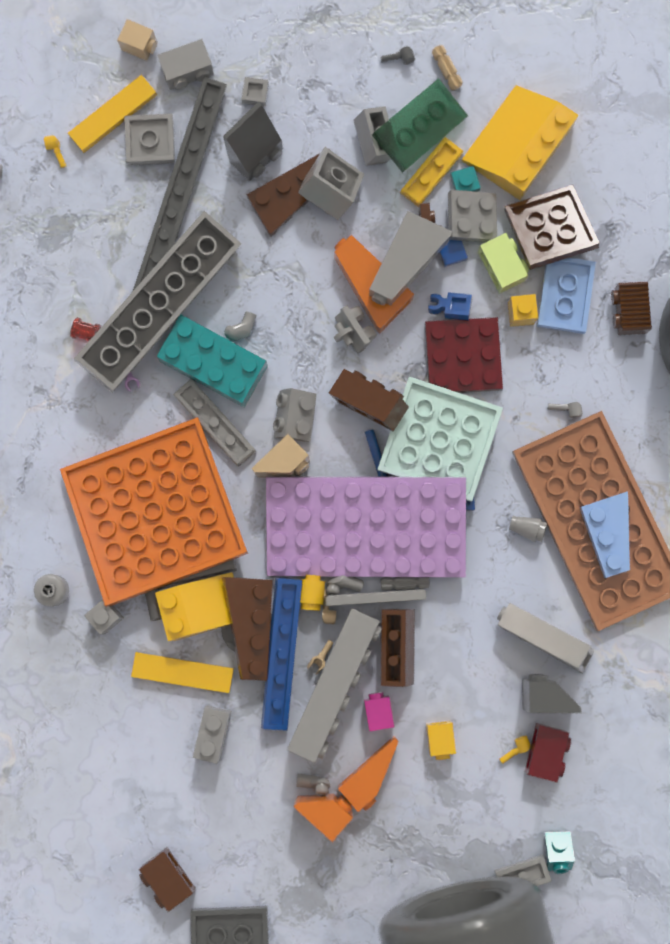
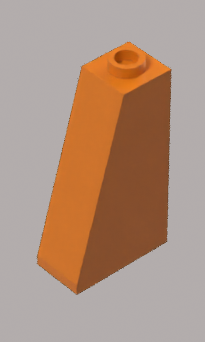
(360, 271)

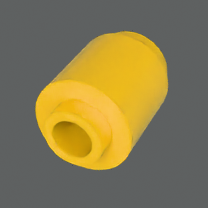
(312, 593)

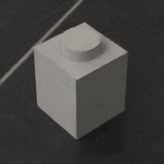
(103, 617)

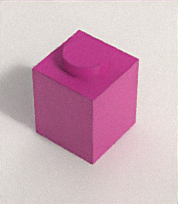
(378, 711)

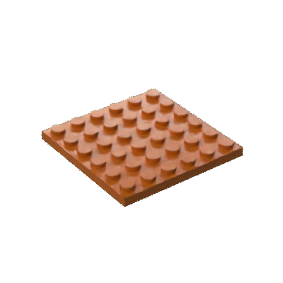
(153, 512)

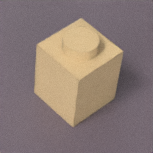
(137, 40)

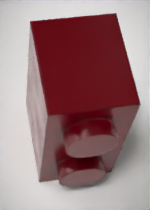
(547, 753)

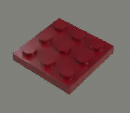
(464, 354)

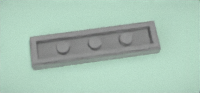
(214, 422)
(376, 597)

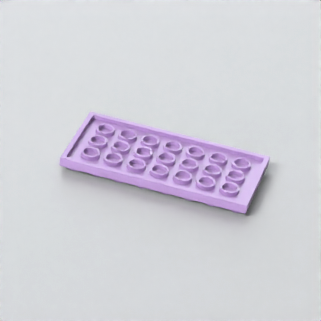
(366, 526)

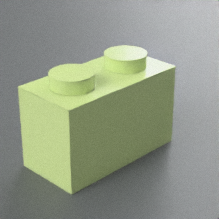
(503, 262)

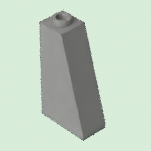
(410, 253)
(545, 637)

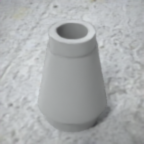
(528, 527)

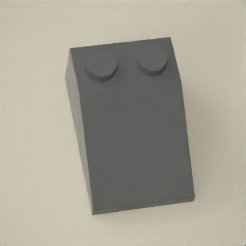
(253, 143)

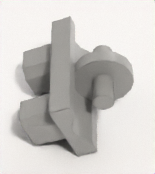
(350, 329)

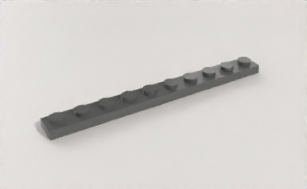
(183, 175)

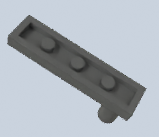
(150, 596)

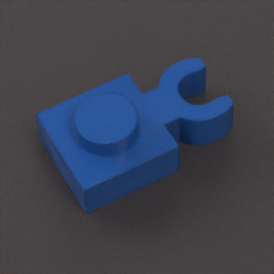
(455, 305)

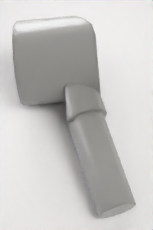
(574, 408)

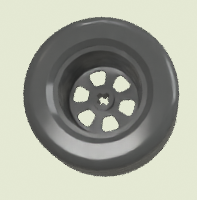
(471, 913)

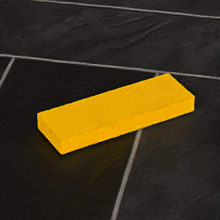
(431, 171)

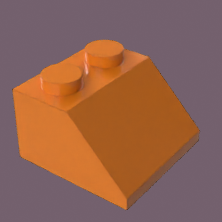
(326, 813)

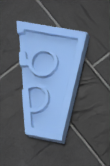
(609, 532)

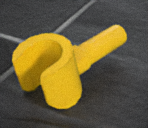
(52, 142)
(522, 744)

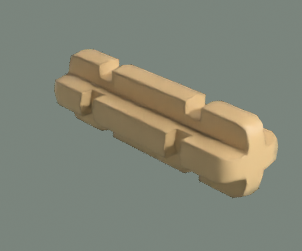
(447, 67)

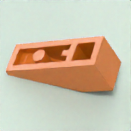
(365, 782)

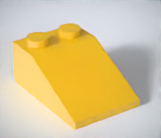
(194, 607)

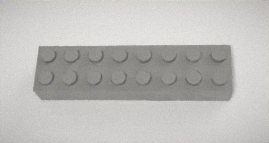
(157, 301)

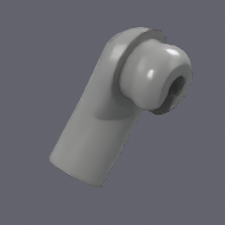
(242, 329)
(337, 583)
(311, 781)

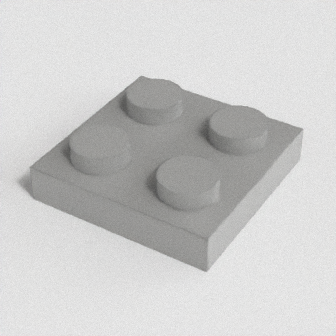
(149, 139)
(472, 215)

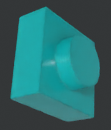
(465, 180)

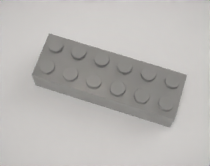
(331, 689)

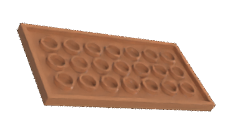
(578, 469)

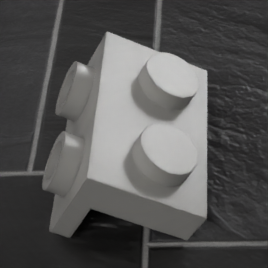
(294, 414)

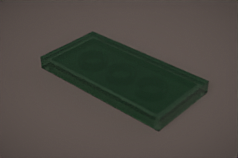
(420, 125)

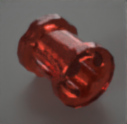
(83, 330)

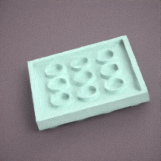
(441, 435)

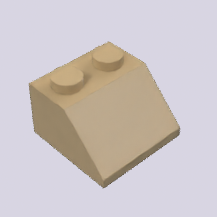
(283, 460)

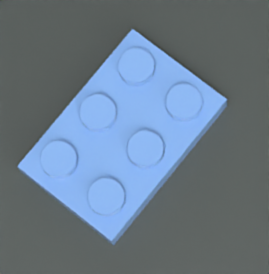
(566, 295)

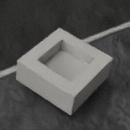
(255, 91)

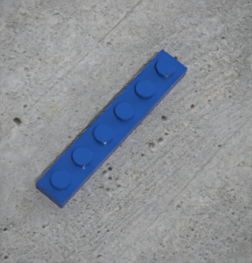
(281, 654)

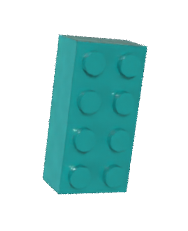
(212, 360)

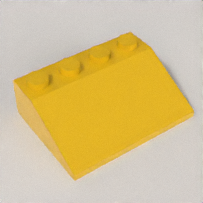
(520, 140)

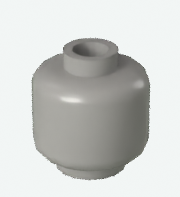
(43, 592)

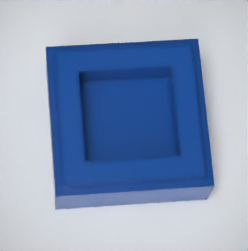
(453, 253)

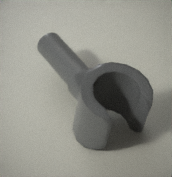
(405, 53)

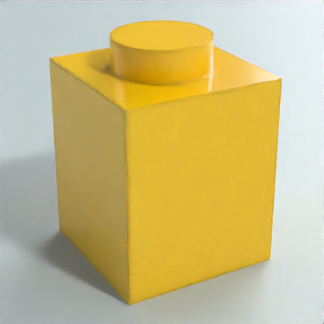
(522, 310)
(441, 739)

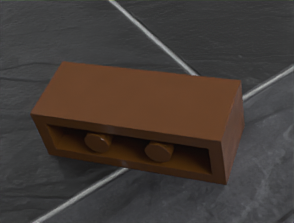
(369, 399)
(397, 647)

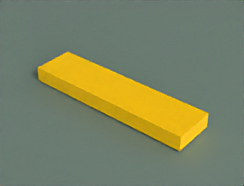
(112, 113)
(182, 672)

